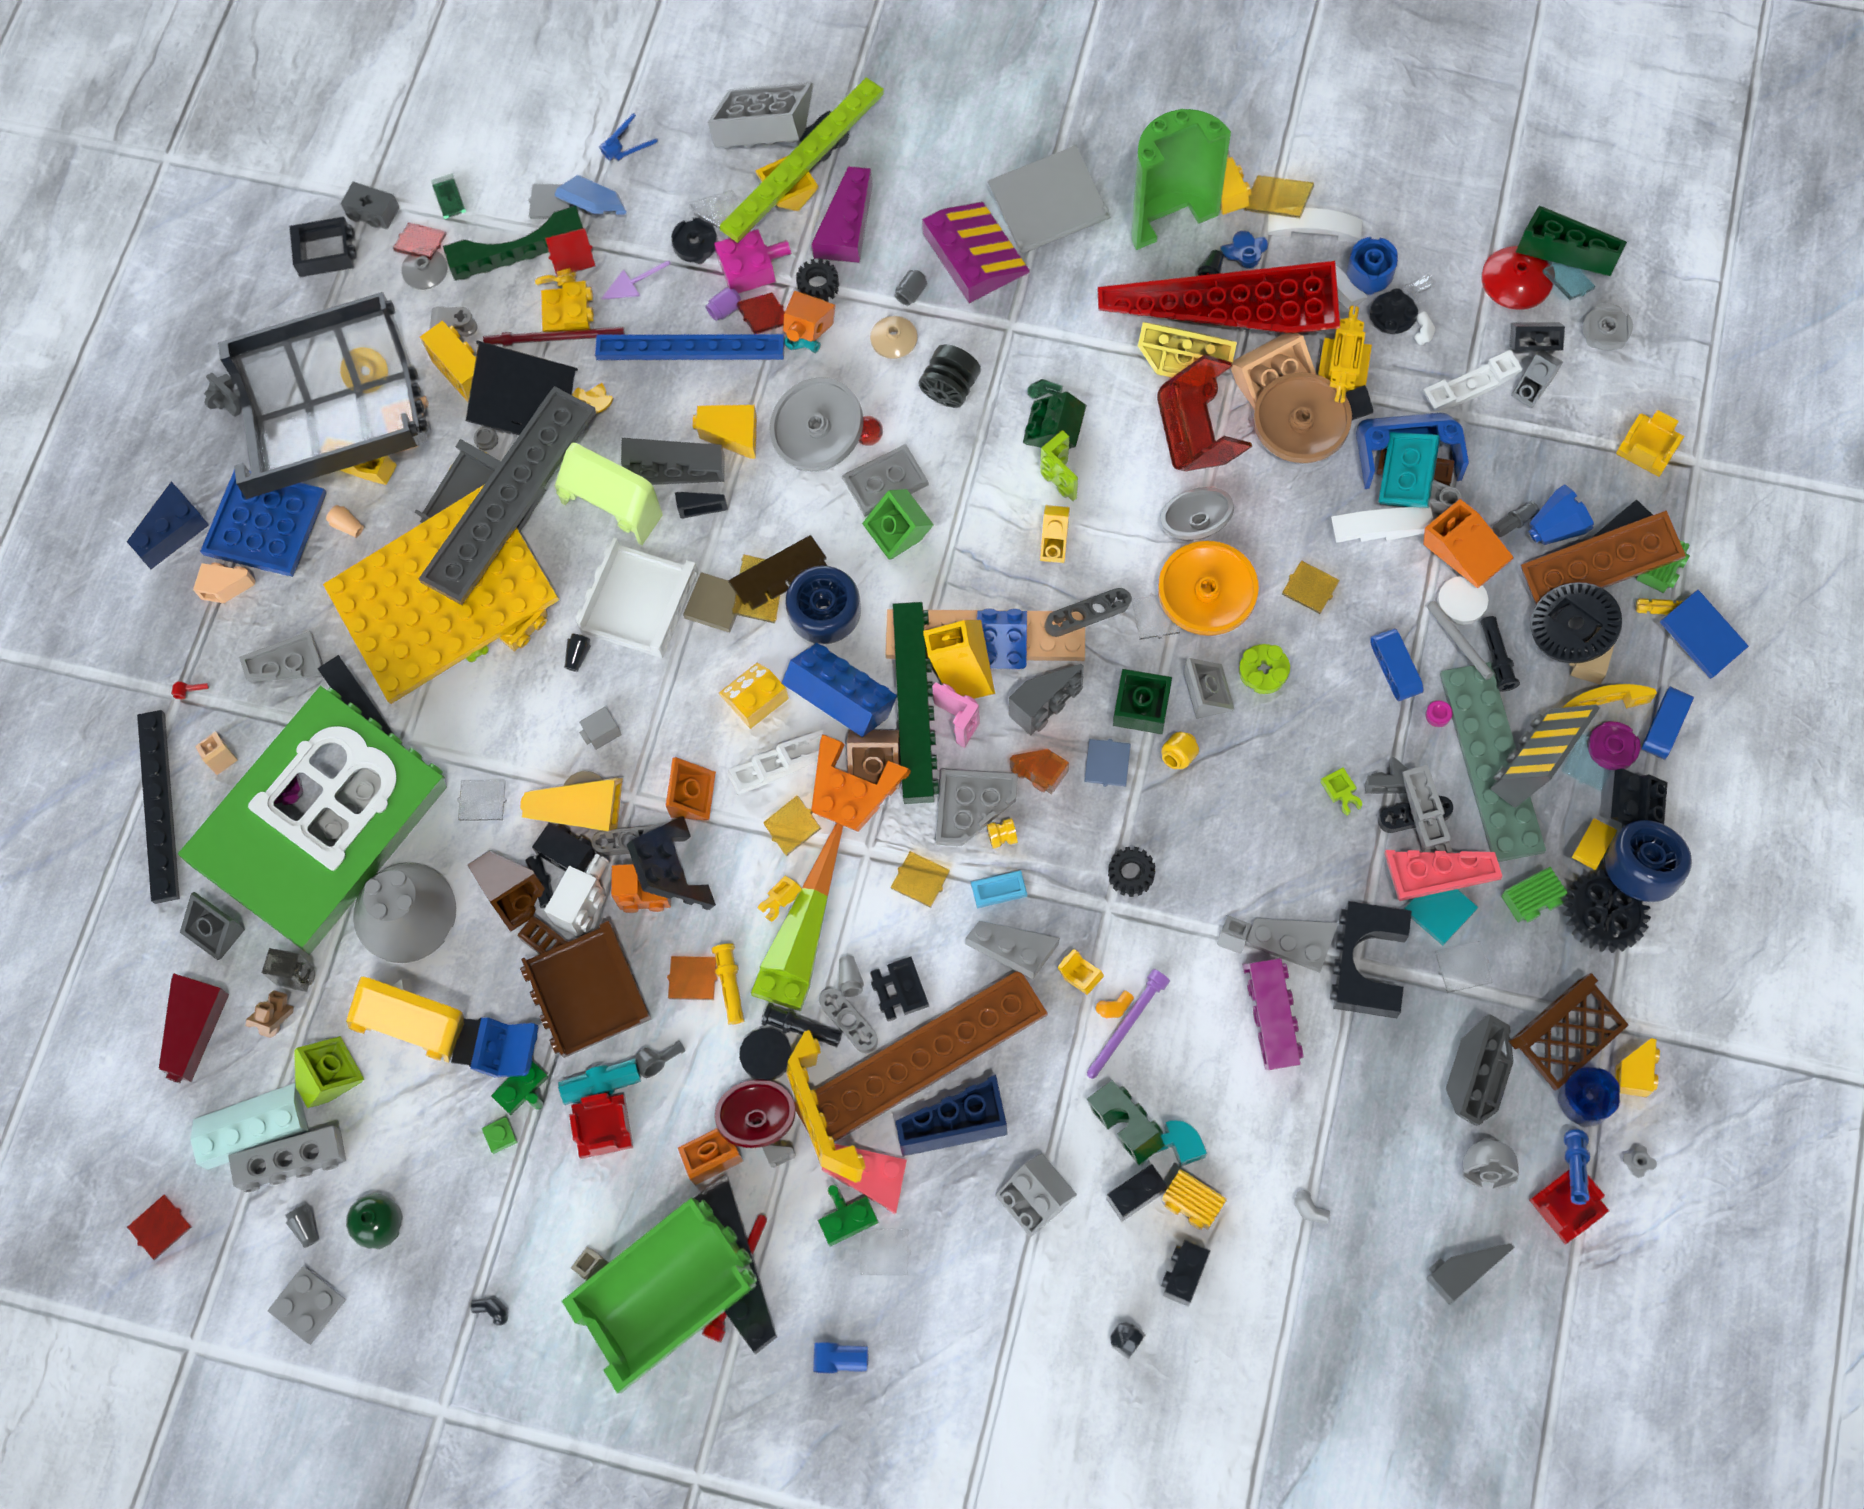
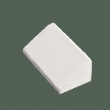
(1347, 292)

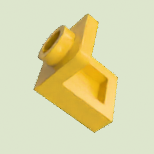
(1080, 972)

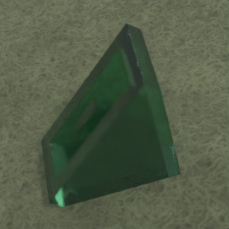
(448, 196)

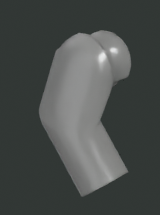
(1308, 1210)

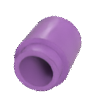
(723, 303)

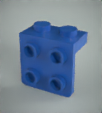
(1005, 637)
(504, 1048)

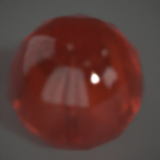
(871, 431)

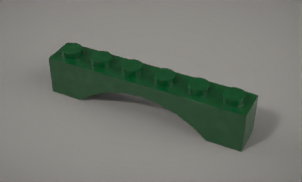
(472, 258)

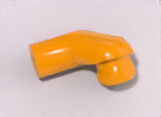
(1114, 1009)

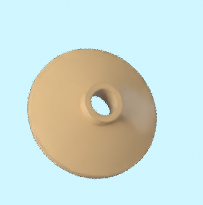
(893, 345)

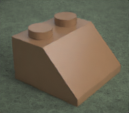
(870, 753)

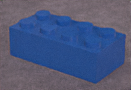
(839, 689)

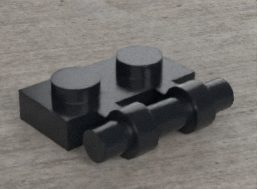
(907, 986)

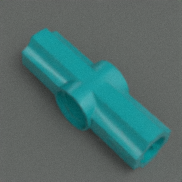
(599, 1080)

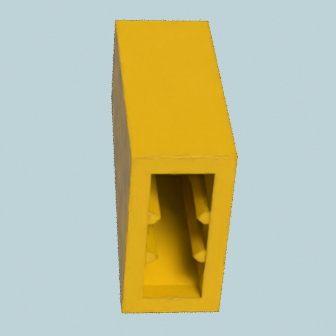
(728, 426)

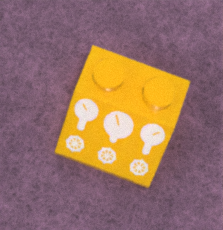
(755, 694)

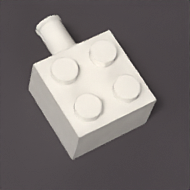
(578, 898)

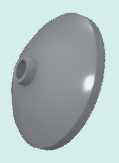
(1197, 513)

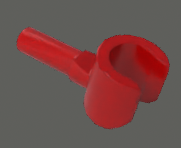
(180, 688)

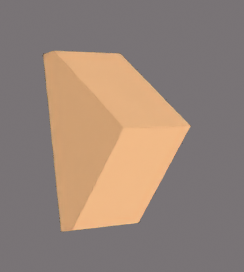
(215, 753)

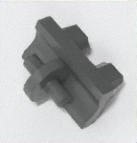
(220, 395)

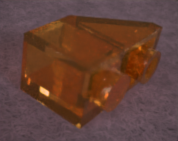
(1041, 768)

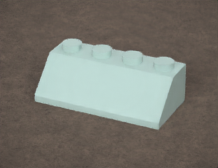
(247, 1126)

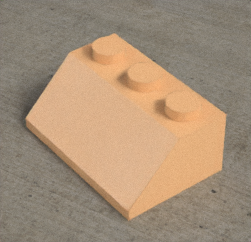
(1270, 361)

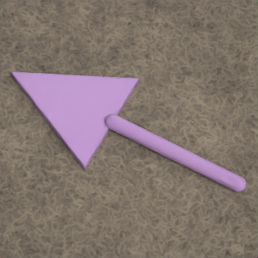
(624, 287)

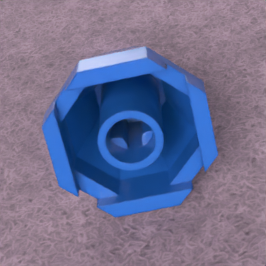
(1561, 518)

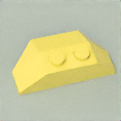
(1174, 349)

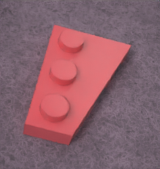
(880, 1179)

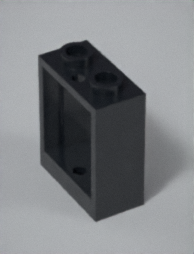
(320, 230)

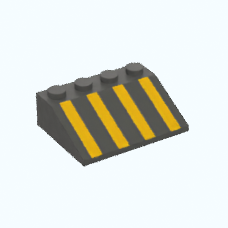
(1541, 752)

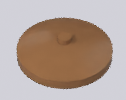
(1301, 419)

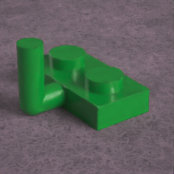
(521, 1089)
(847, 1219)

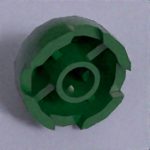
(374, 1221)

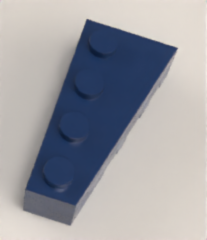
(955, 1121)

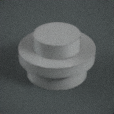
(485, 438)

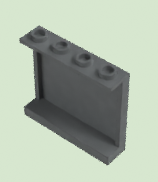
(467, 473)

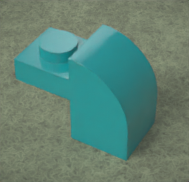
(1184, 1142)

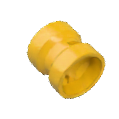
(1000, 833)

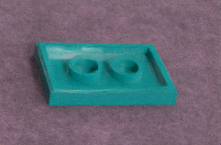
(1409, 470)

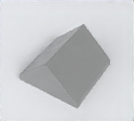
(1207, 688)

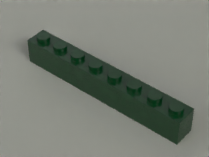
(914, 703)

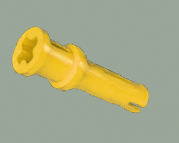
(727, 972)

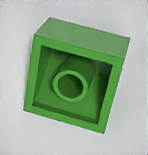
(897, 523)

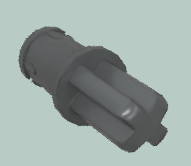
(1516, 519)

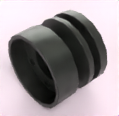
(949, 376)

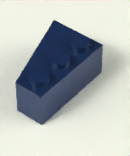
(166, 527)

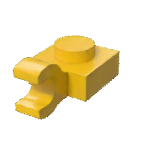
(780, 895)

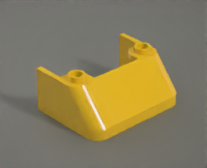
(405, 1017)

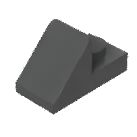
(1387, 784)

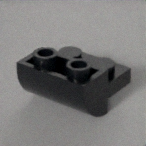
(1638, 797)

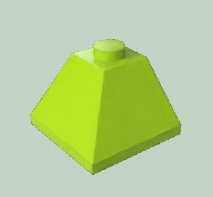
(324, 1071)

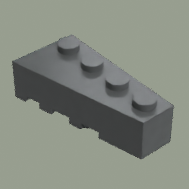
(673, 461)

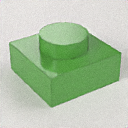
(499, 1135)

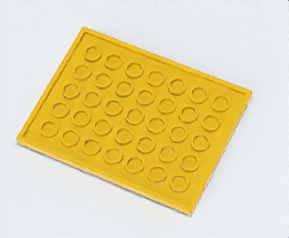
(415, 631)

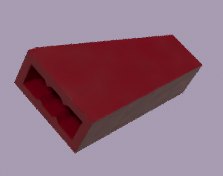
(189, 1024)

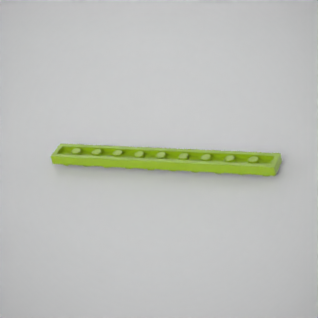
(801, 160)

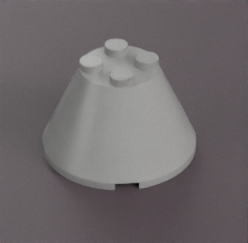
(404, 912)

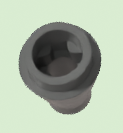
(302, 1225)

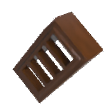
(528, 930)

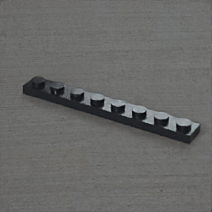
(158, 807)

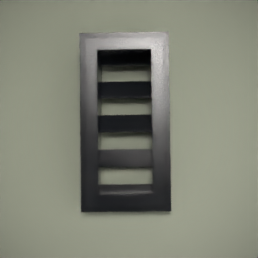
(696, 504)

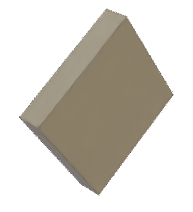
(711, 603)

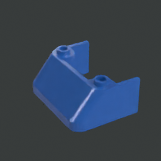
(1375, 432)

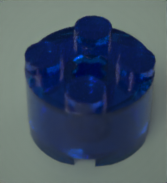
(1603, 1089)

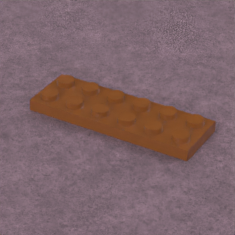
(1607, 557)

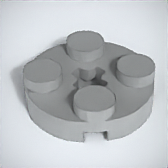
(1602, 338)

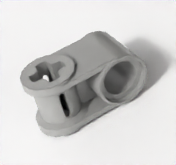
(454, 317)
(1440, 493)

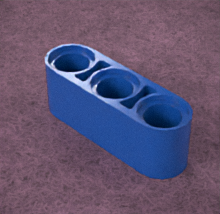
(1396, 664)
(1667, 723)

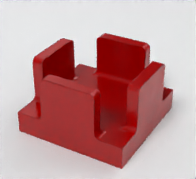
(600, 1125)
(1562, 1214)

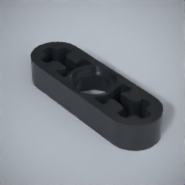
(1395, 812)

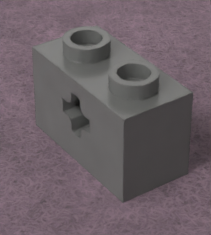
(369, 205)

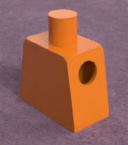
(807, 317)

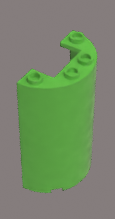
(1178, 167)
(661, 1291)

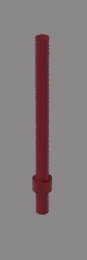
(508, 338)

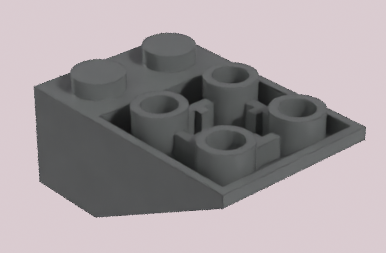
(1043, 696)

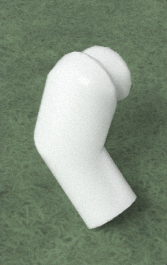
(1427, 329)

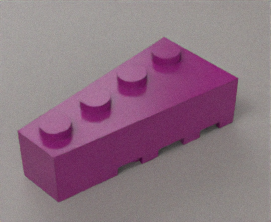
(844, 223)
(1274, 1013)

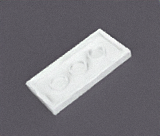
(355, 796)

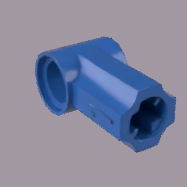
(835, 1358)

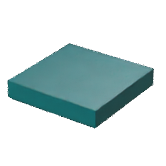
(1441, 913)

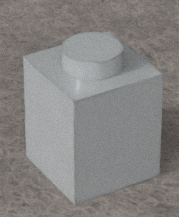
(599, 728)

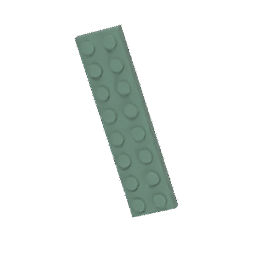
(1485, 745)

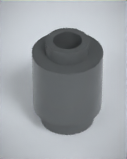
(910, 287)

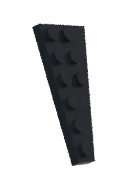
(751, 1312)

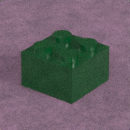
(1142, 701)

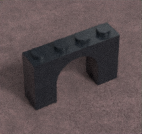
(1351, 989)

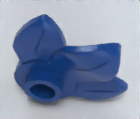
(1245, 249)

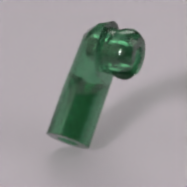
(1043, 387)

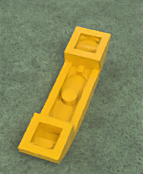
(1631, 694)

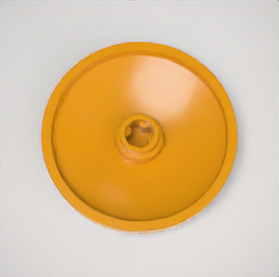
(1208, 588)

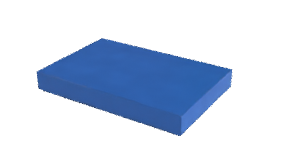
(1704, 634)

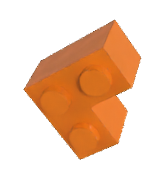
(629, 894)

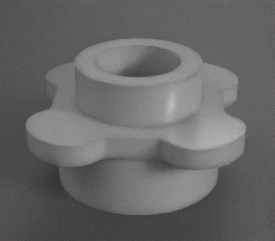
(1631, 1161)

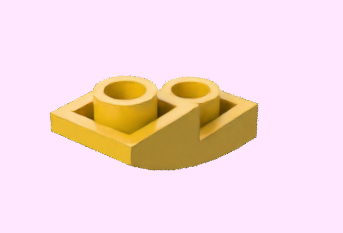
(1594, 844)

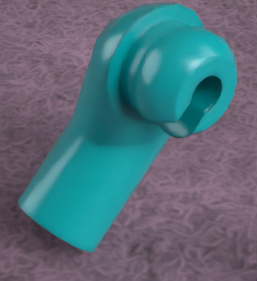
(813, 346)

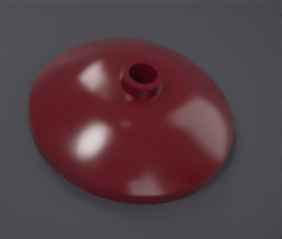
(751, 1104)

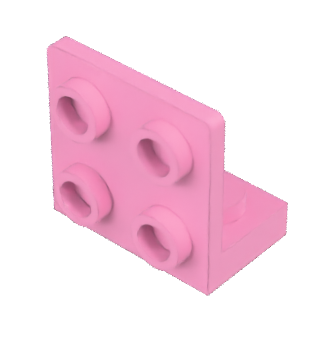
(964, 709)

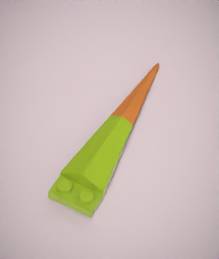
(790, 961)

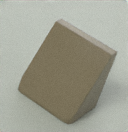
(588, 1263)

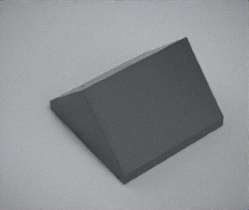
(209, 927)

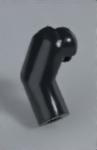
(493, 1307)

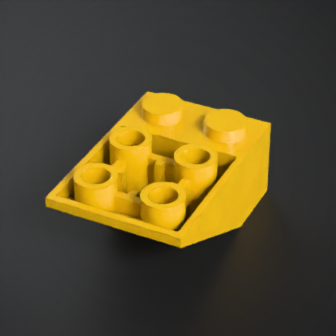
(961, 657)

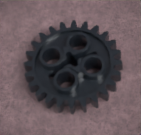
(1582, 904)

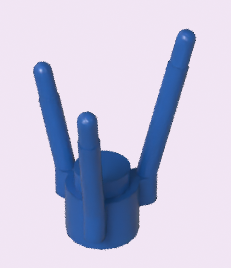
(612, 146)

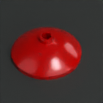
(1515, 287)

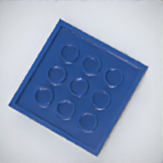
(264, 529)

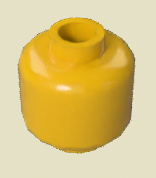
(1179, 750)

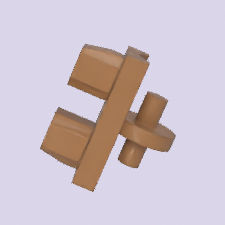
(270, 1014)

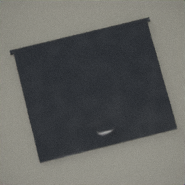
(512, 386)

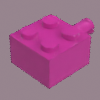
(749, 263)

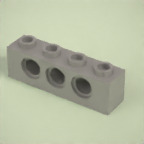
(245, 1163)

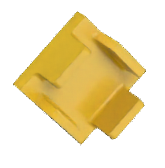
(1651, 442)

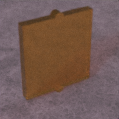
(692, 978)

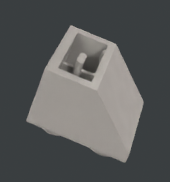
(1035, 1194)

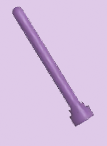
(1156, 982)

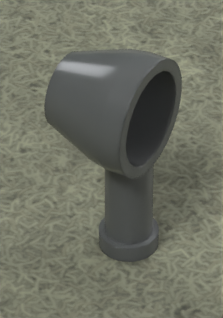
(651, 1063)

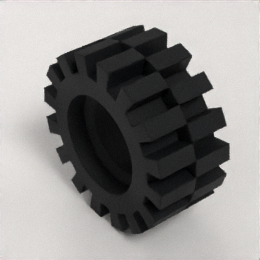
(818, 269)
(1127, 886)

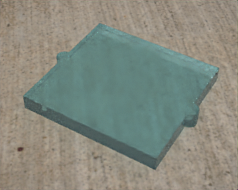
(1569, 280)
(1583, 767)

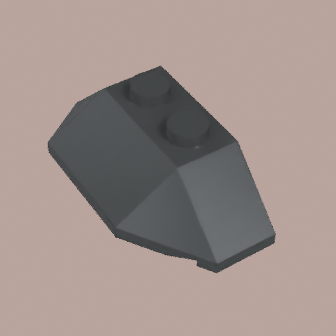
(1481, 1070)

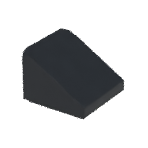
(1359, 402)

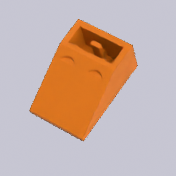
(1466, 543)

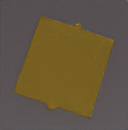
(1310, 587)
(792, 825)
(920, 879)

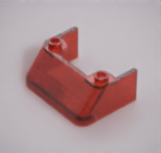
(1188, 421)

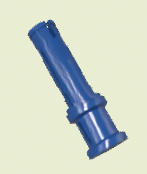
(1577, 1157)

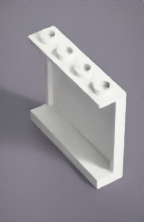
(636, 599)

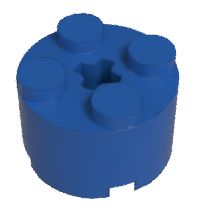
(1372, 264)

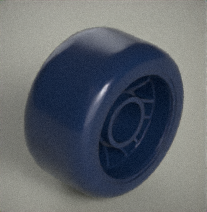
(820, 588)
(1648, 861)

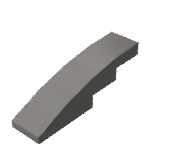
(1427, 810)

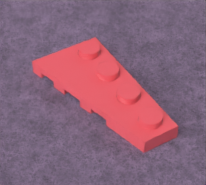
(1428, 873)

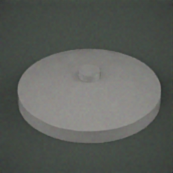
(816, 424)

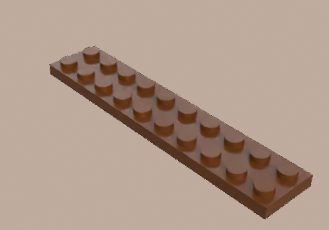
(927, 1055)

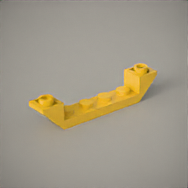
(842, 1161)

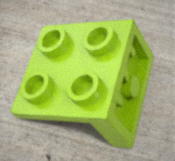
(1053, 466)

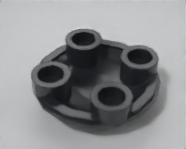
(1393, 312)

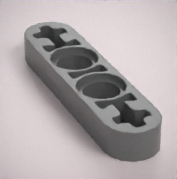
(1086, 609)

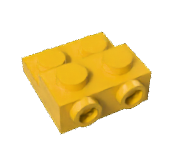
(567, 307)

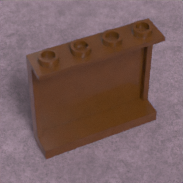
(585, 991)

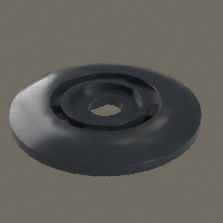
(1586, 601)

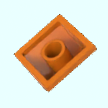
(689, 790)
(708, 1156)

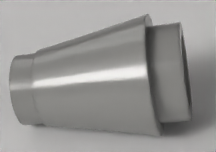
(850, 980)

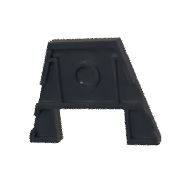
(660, 868)

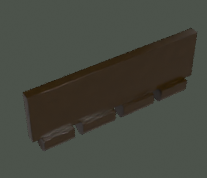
(774, 572)

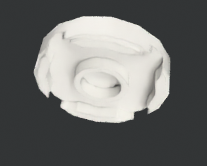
(1462, 600)

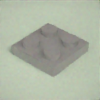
(306, 1305)

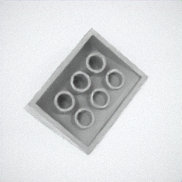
(761, 115)

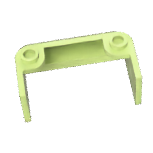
(609, 488)

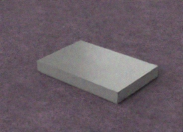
(888, 472)

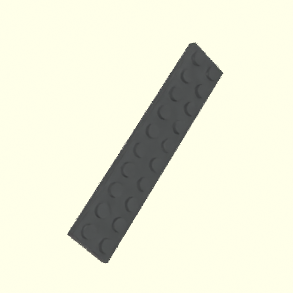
(507, 496)

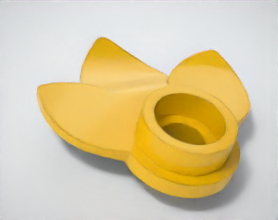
(563, 277)
(595, 397)

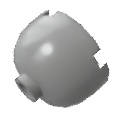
(1491, 1163)

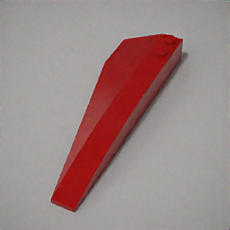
(1262, 299)

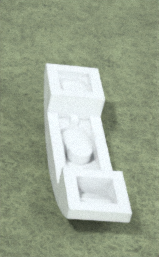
(1318, 222)
(1473, 384)

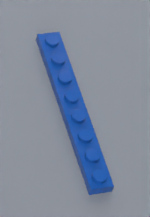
(690, 347)

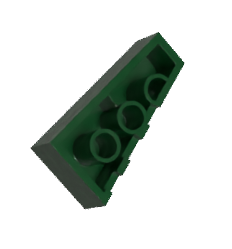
(1570, 243)

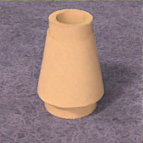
(344, 521)

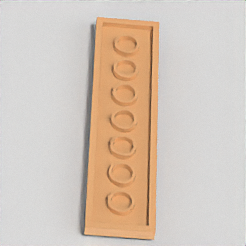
(1039, 643)

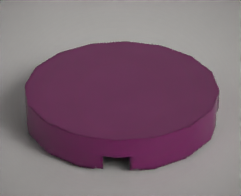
(1614, 745)

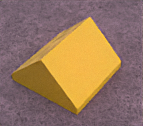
(798, 194)

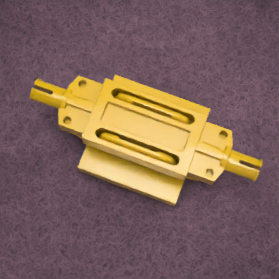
(1346, 356)

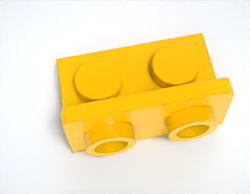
(521, 634)

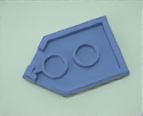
(590, 196)

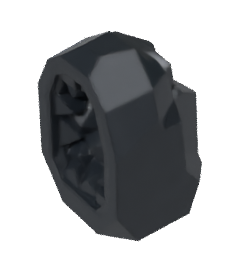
(1126, 1339)

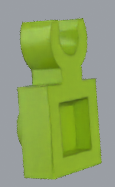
(1340, 787)

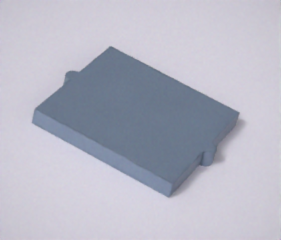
(1107, 762)

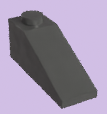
(1462, 1271)

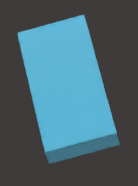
(999, 889)

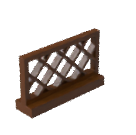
(1559, 1010)

